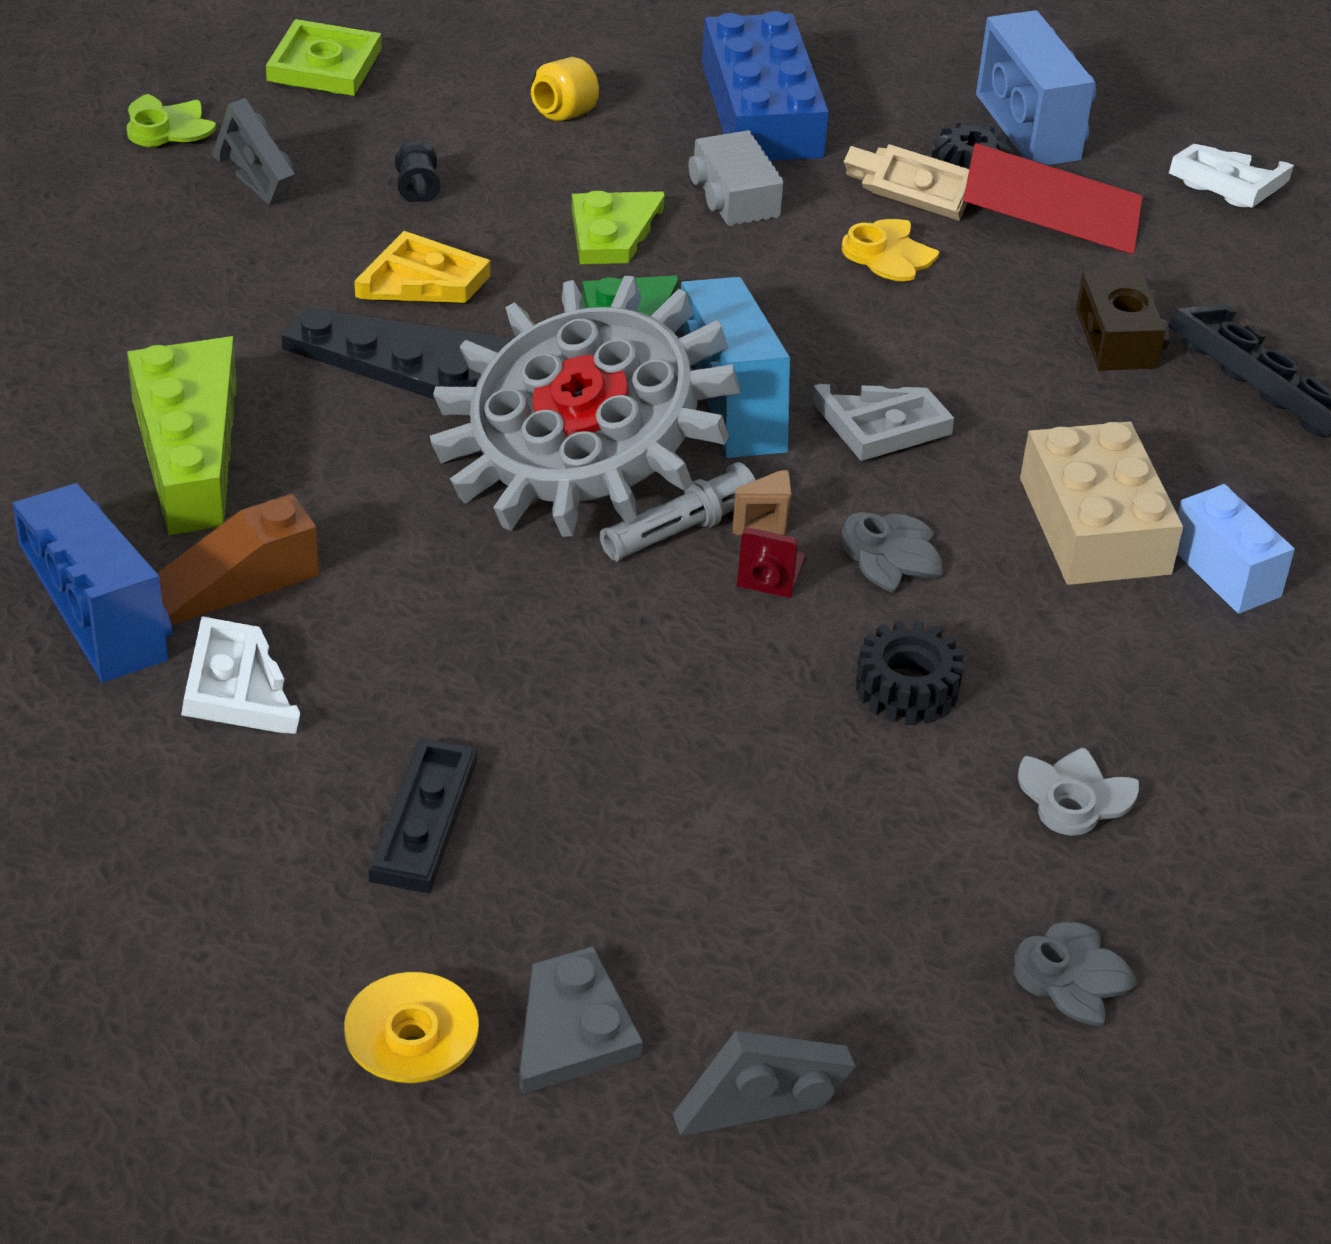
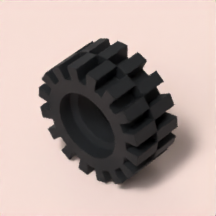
(906, 694)

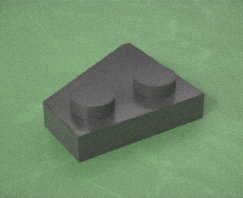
(762, 1079)

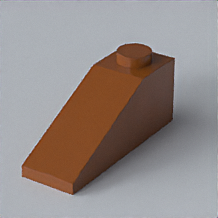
(242, 559)

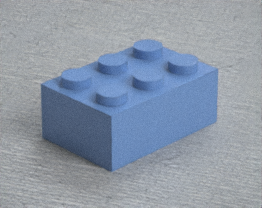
(1035, 88)

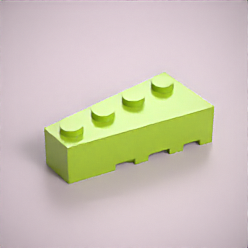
(185, 420)

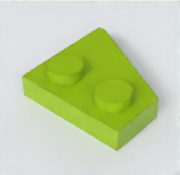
(612, 223)

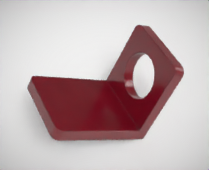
(769, 562)

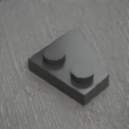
(247, 142)
(574, 1022)

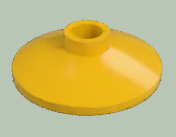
(411, 1007)

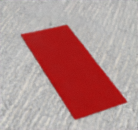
(1053, 198)

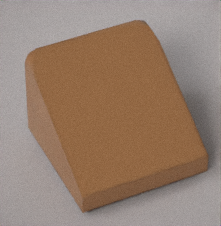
(763, 504)

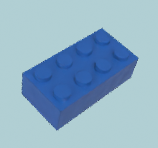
(765, 83)

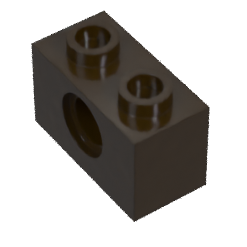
(1121, 320)

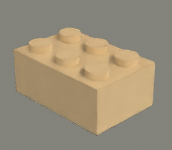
(1100, 503)

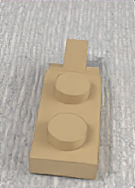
(910, 179)

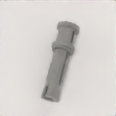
(701, 504)

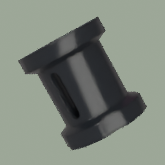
(417, 173)

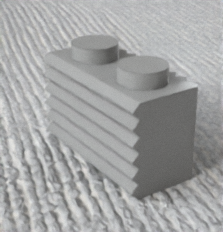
(736, 177)

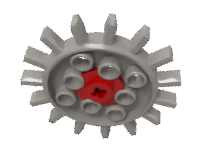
(582, 403)

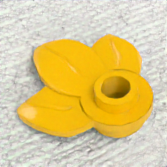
(887, 249)

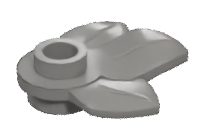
(1074, 792)

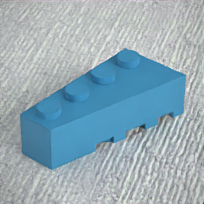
(760, 413)

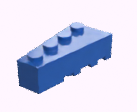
(95, 581)

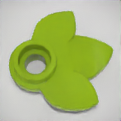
(157, 124)

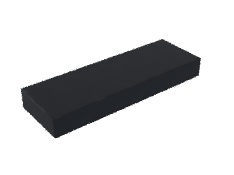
(423, 816)

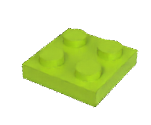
(324, 57)

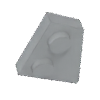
(883, 418)

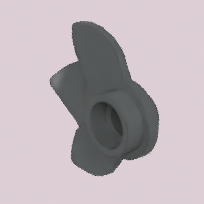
(891, 548)
(1073, 970)

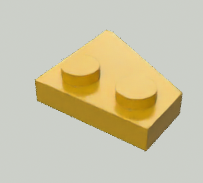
(422, 271)

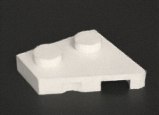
(1228, 174)
(237, 680)

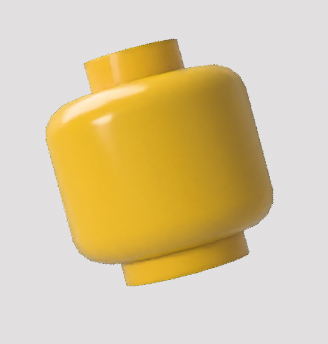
(565, 89)

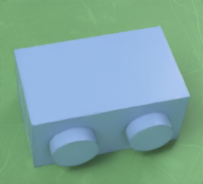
(1233, 548)

